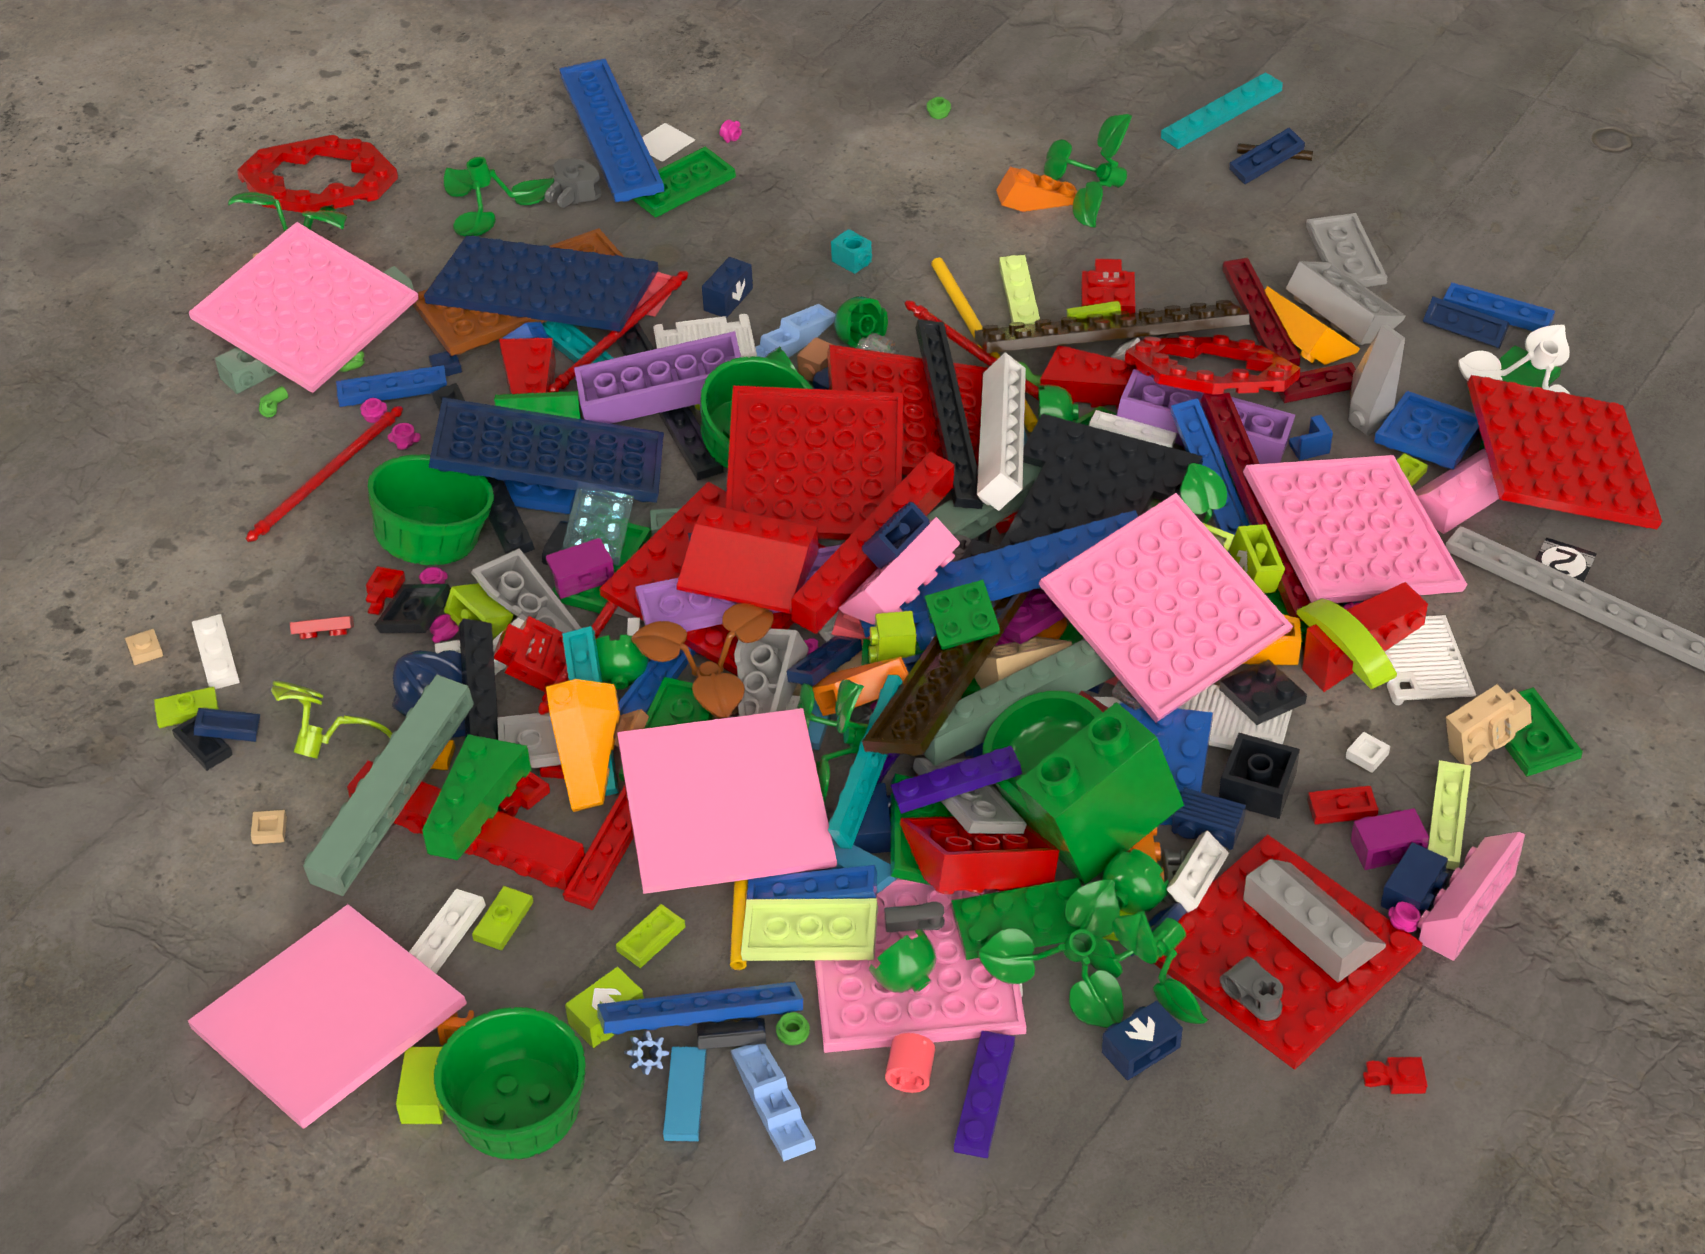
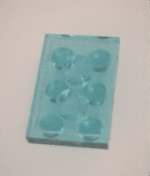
(599, 515)

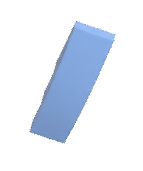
(796, 331)
(773, 1100)

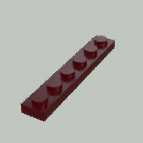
(1261, 312)

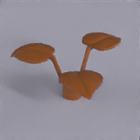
(712, 689)

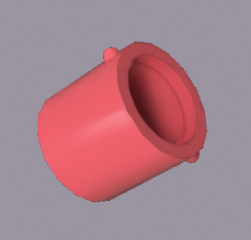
(910, 1062)

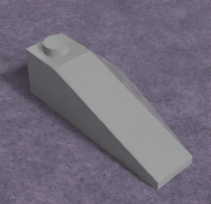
(1376, 381)
(523, 591)
(763, 670)

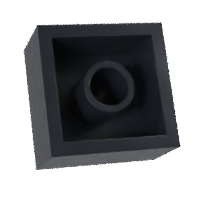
(1259, 774)

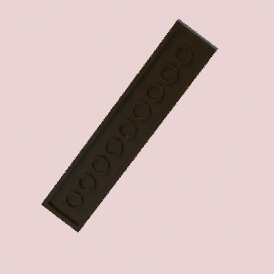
(1119, 326)
(934, 689)

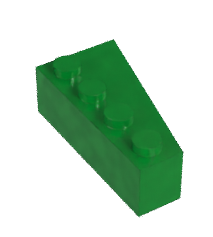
(472, 792)

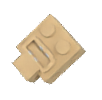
(1486, 724)

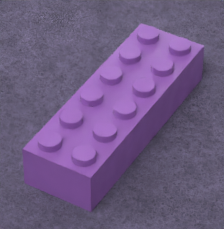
(651, 379)
(1151, 404)

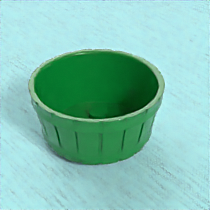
(718, 391)
(425, 511)
(511, 1081)

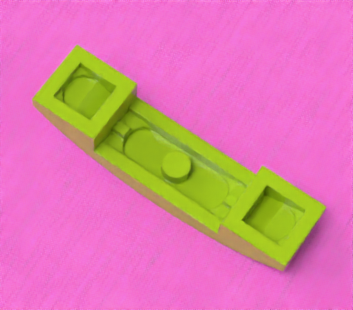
(1349, 634)

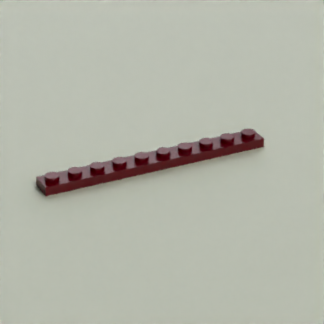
(1237, 454)

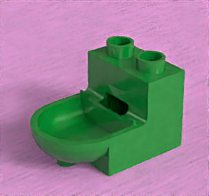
(1086, 778)

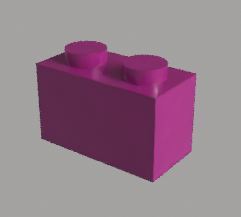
(1387, 837)

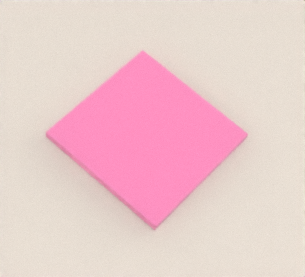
(304, 306)
(1353, 528)
(1165, 606)
(725, 800)
(953, 1007)
(326, 1015)

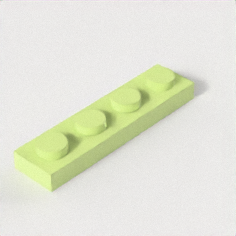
(1018, 289)
(1449, 811)

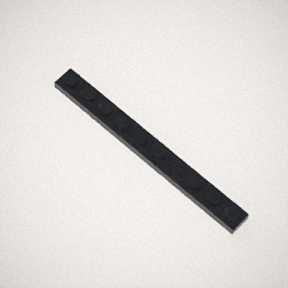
(949, 412)
(680, 421)
(503, 514)

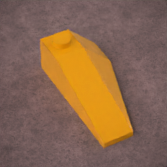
(1309, 333)
(584, 730)

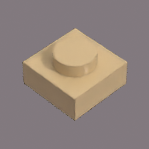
(144, 647)
(268, 827)

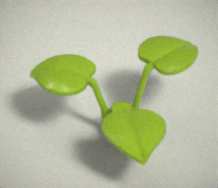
(309, 736)

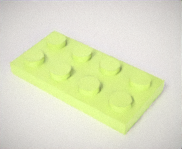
(809, 929)

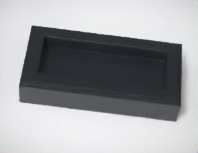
(206, 750)
(731, 1033)

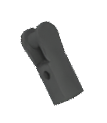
(1171, 859)
(922, 916)

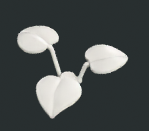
(1545, 348)

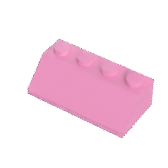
(1459, 492)
(898, 581)
(1470, 894)

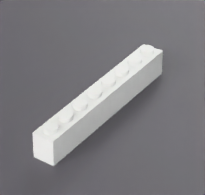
(1001, 432)

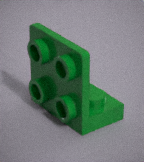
(962, 614)

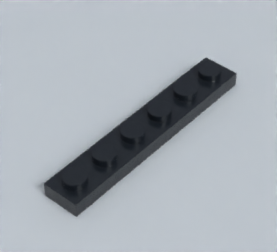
(479, 675)

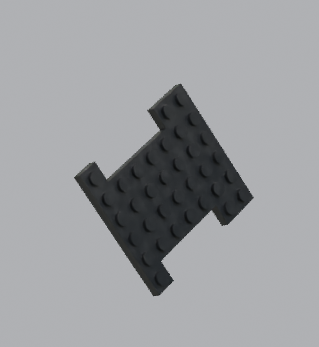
(1088, 478)

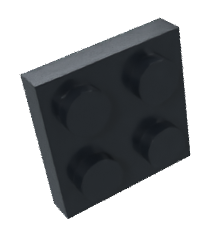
(413, 608)
(1263, 692)

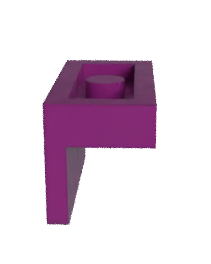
(580, 567)

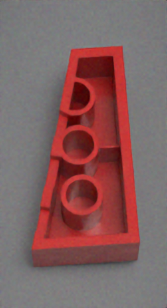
(528, 364)
(1088, 376)
(1386, 616)

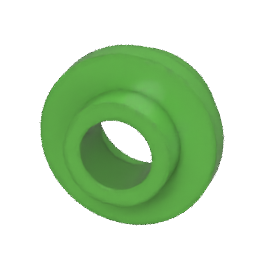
(938, 107)
(789, 1022)

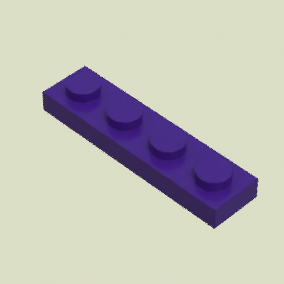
(956, 779)
(984, 1094)

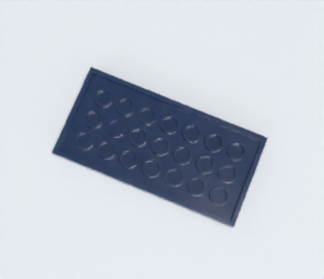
(542, 283)
(546, 449)

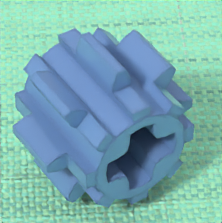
(656, 1052)

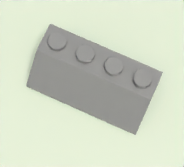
(1342, 301)
(1310, 918)

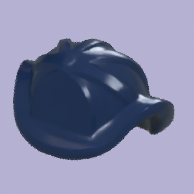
(417, 671)

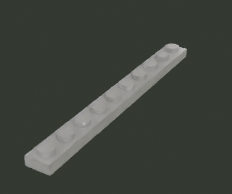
(1579, 596)

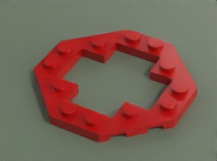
(365, 157)
(1153, 358)

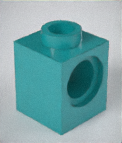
(851, 251)

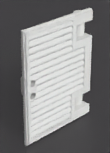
(704, 328)
(1430, 664)
(1230, 720)

